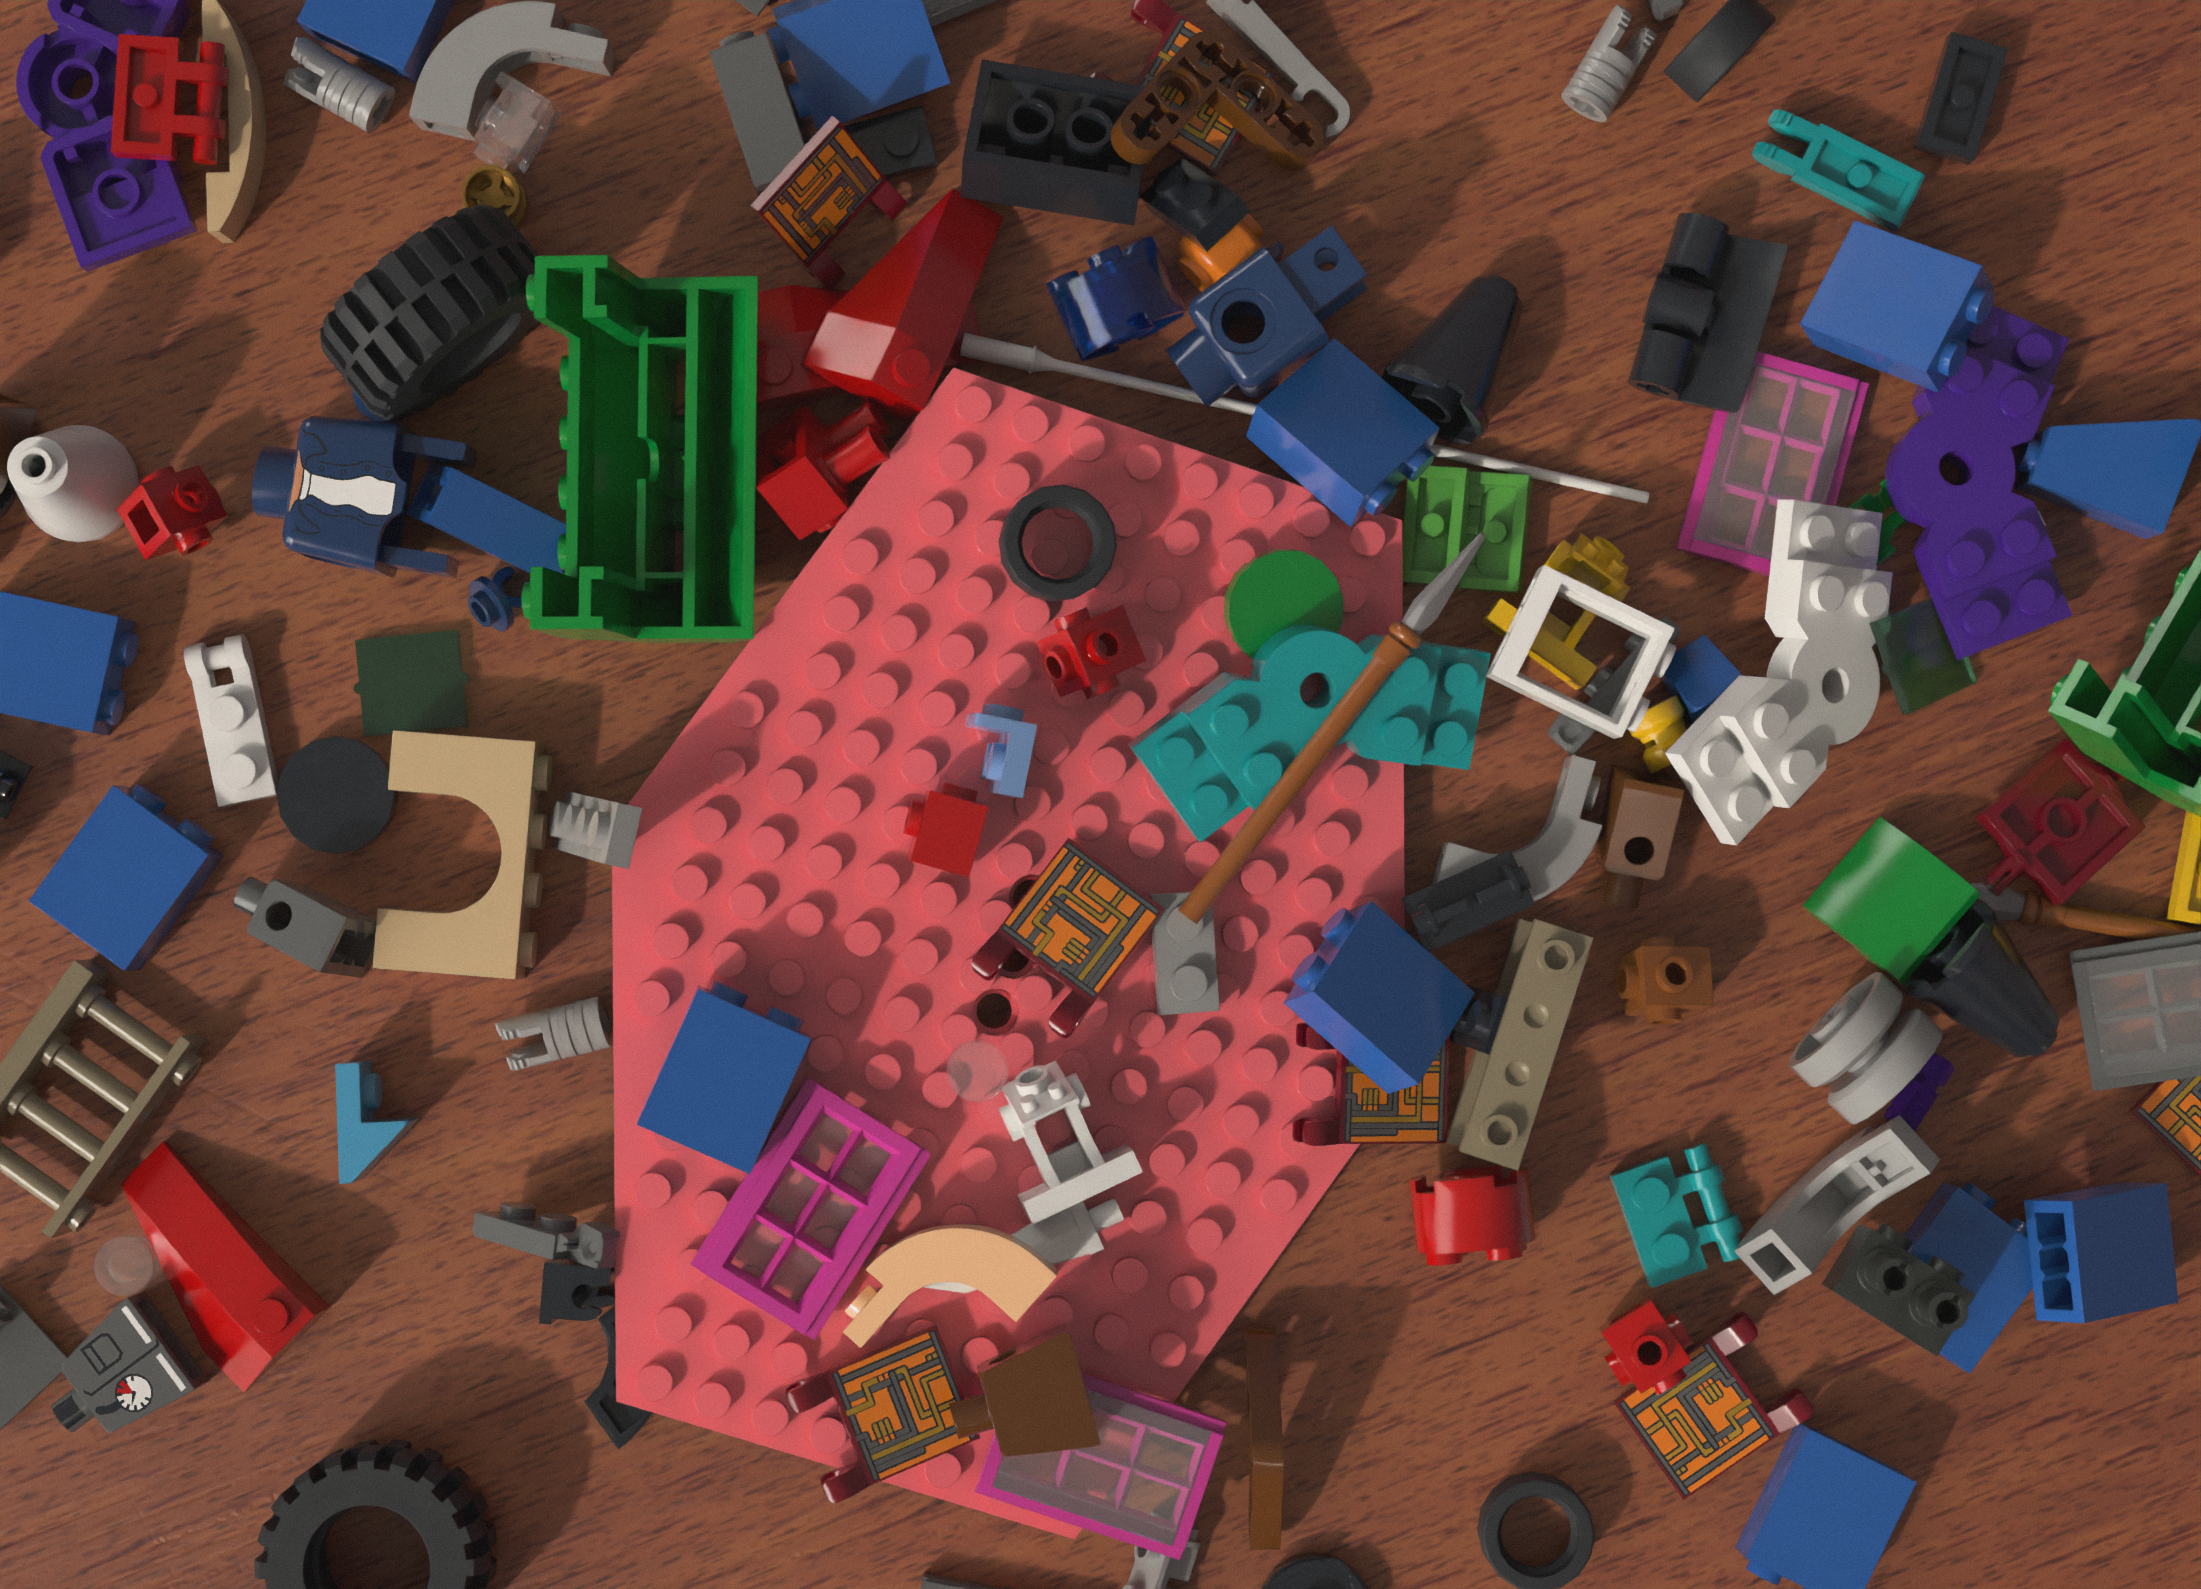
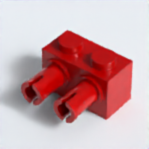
(809, 466)

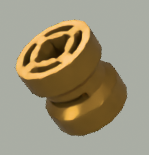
(489, 186)

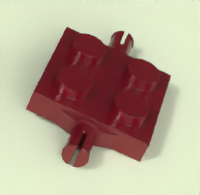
(2058, 824)

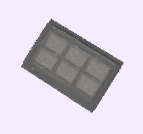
(2140, 1009)

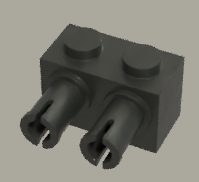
(1900, 1289)

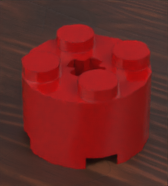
(1472, 1213)

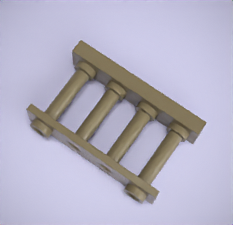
(47, 1044)
(1508, 1085)

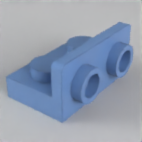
(1008, 760)

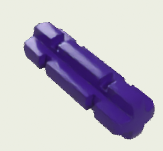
(1919, 1094)

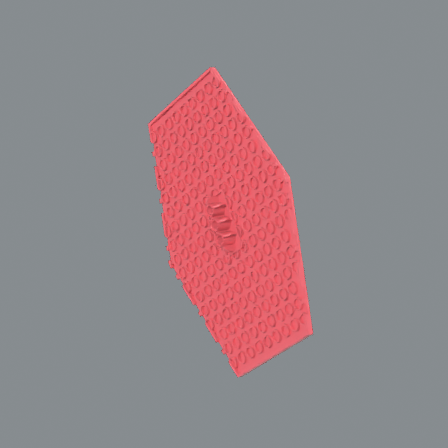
(785, 873)

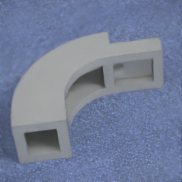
(499, 39)
(1560, 844)
(1830, 1199)

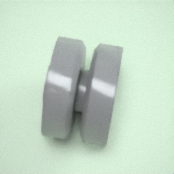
(1865, 1048)

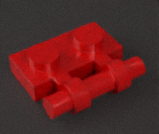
(150, 94)

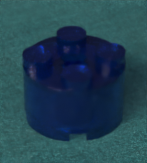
(1117, 299)

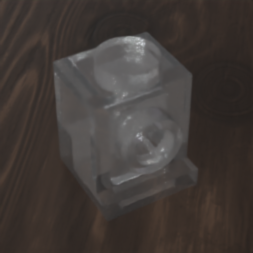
(513, 125)

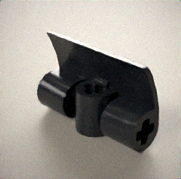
(1706, 315)

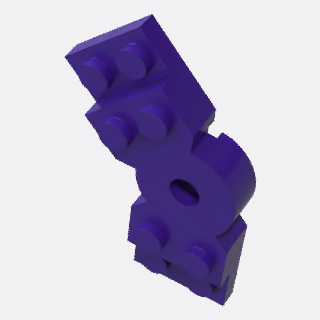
(105, 201)
(1981, 542)

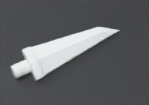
(1061, 1236)

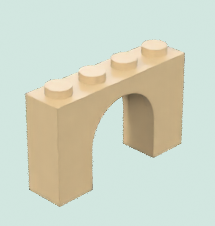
(507, 785)

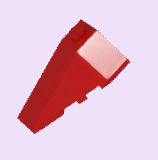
(905, 313)
(785, 330)
(227, 1278)

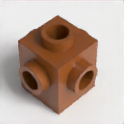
(1665, 981)

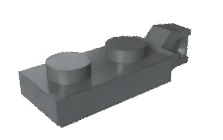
(1603, 691)
(548, 1235)

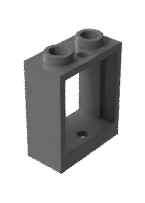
(757, 105)

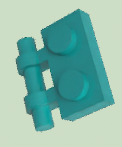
(1660, 1221)

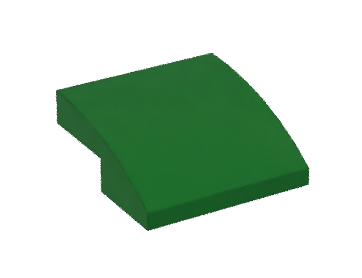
(1891, 900)

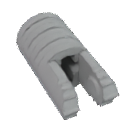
(1606, 71)
(339, 86)
(566, 1032)

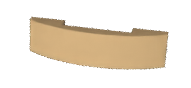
(234, 192)

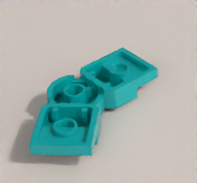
(1244, 732)

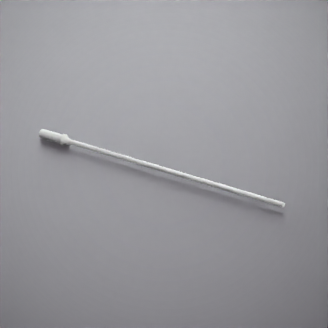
(1035, 360)

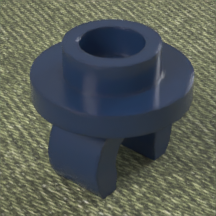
(490, 603)

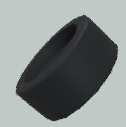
(1718, 46)
(1089, 510)
(1581, 1538)

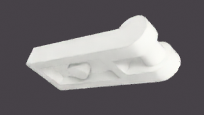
(232, 722)

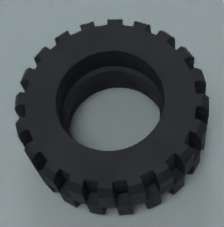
(433, 312)
(388, 1478)

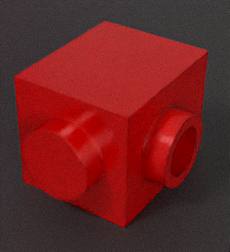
(946, 828)

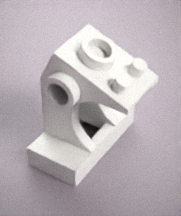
(1075, 1169)

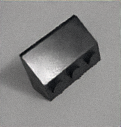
(1047, 143)

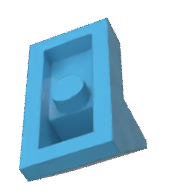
(360, 1136)

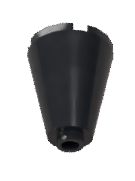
(1460, 359)
(1986, 985)

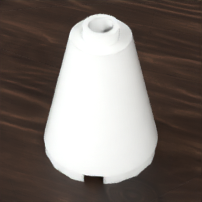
(73, 481)

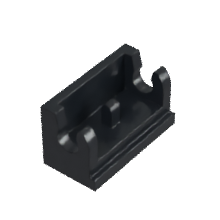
(572, 1291)

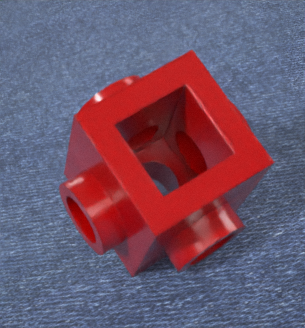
(172, 512)
(1090, 651)
(1643, 1324)

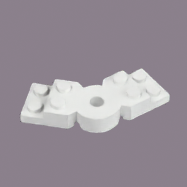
(1773, 733)

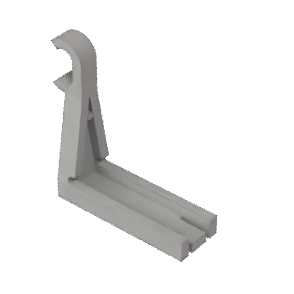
(1273, 45)

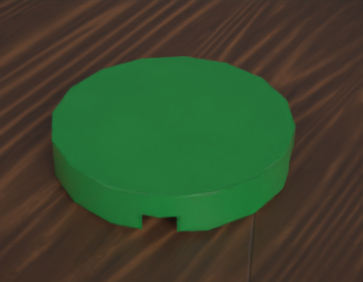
(1280, 592)

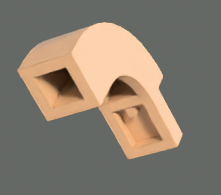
(959, 1253)

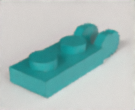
(1842, 170)

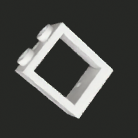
(1652, 659)

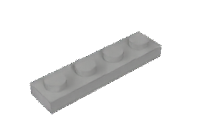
(595, 828)

